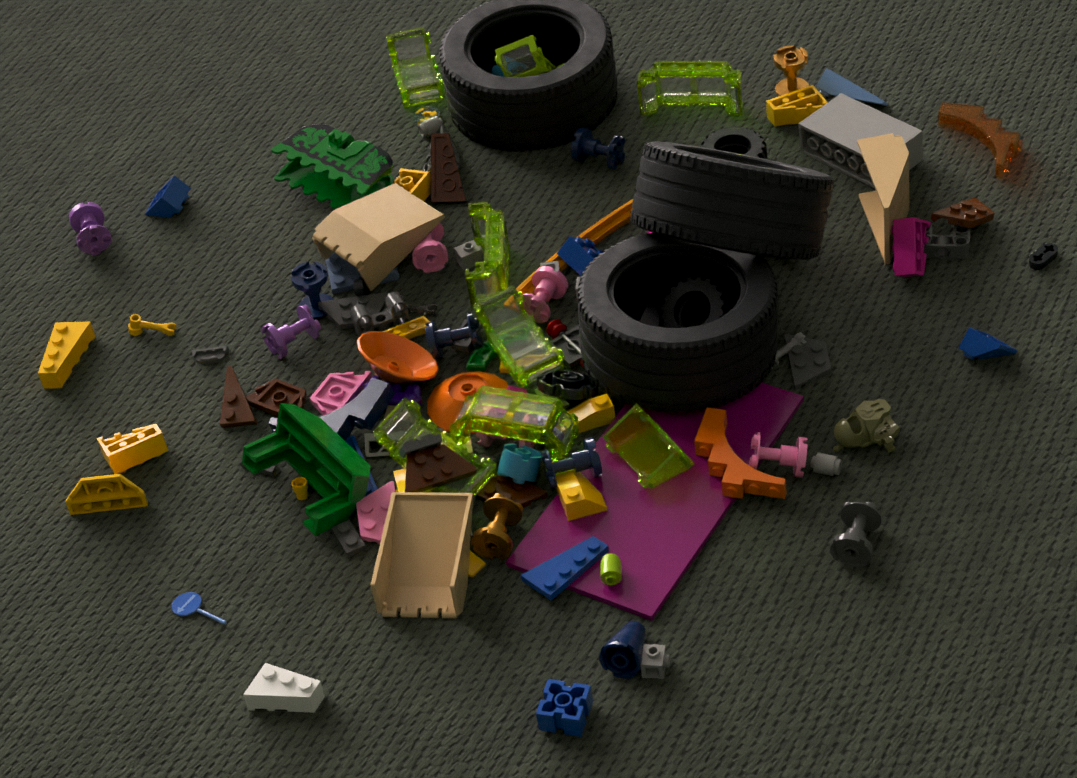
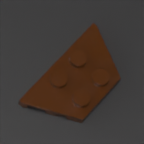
(967, 213)
(270, 395)
(435, 468)
(519, 493)

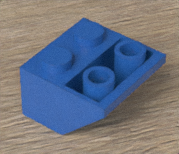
(578, 253)

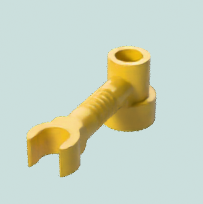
(136, 326)
(300, 487)

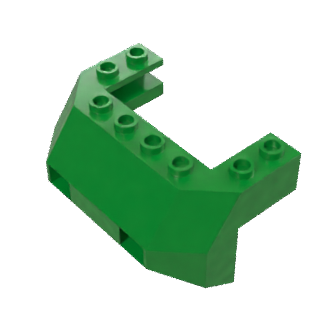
(318, 456)

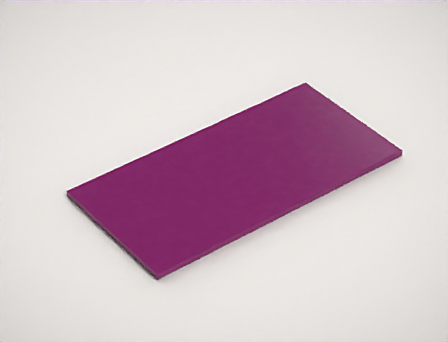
(661, 527)

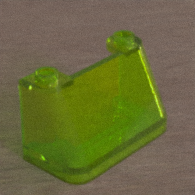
(647, 448)

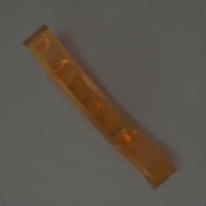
(987, 130)

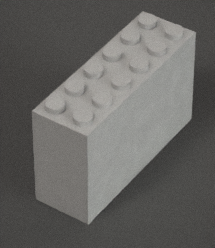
(834, 129)

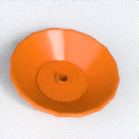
(396, 358)
(449, 395)

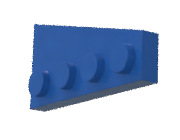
(562, 570)

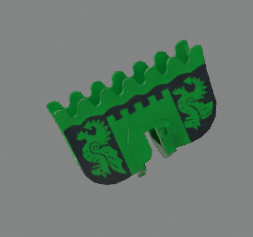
(333, 165)

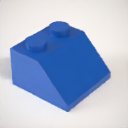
(169, 199)

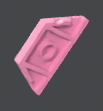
(338, 390)
(373, 512)

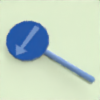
(190, 603)

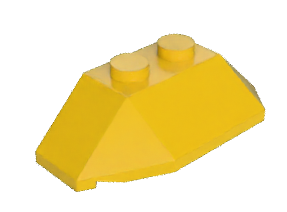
(105, 494)

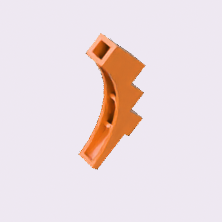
(723, 462)

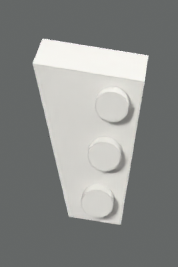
(283, 690)

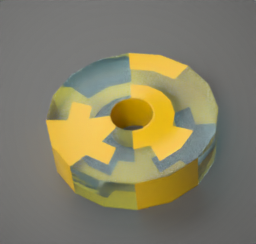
(425, 113)

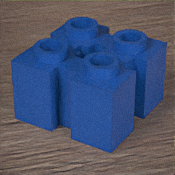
(564, 707)

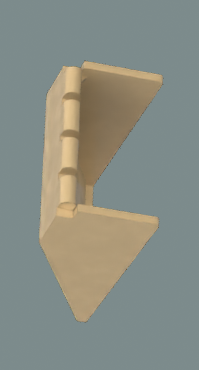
(889, 170)
(376, 231)
(424, 555)

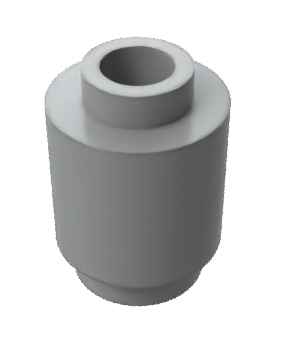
(429, 126)
(826, 464)

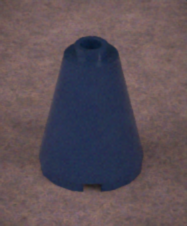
(624, 651)

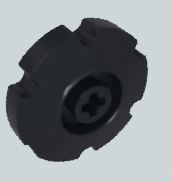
(567, 385)

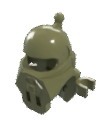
(867, 425)

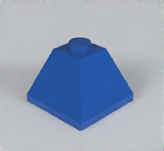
(983, 345)

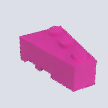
(909, 246)

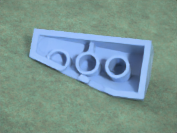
(835, 84)

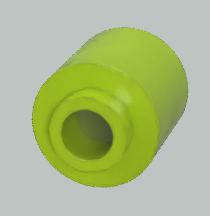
(610, 569)

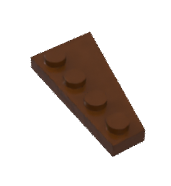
(445, 176)

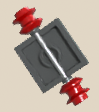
(566, 340)

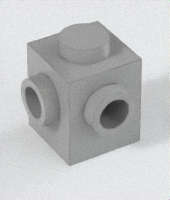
(468, 254)
(654, 661)

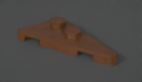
(235, 407)

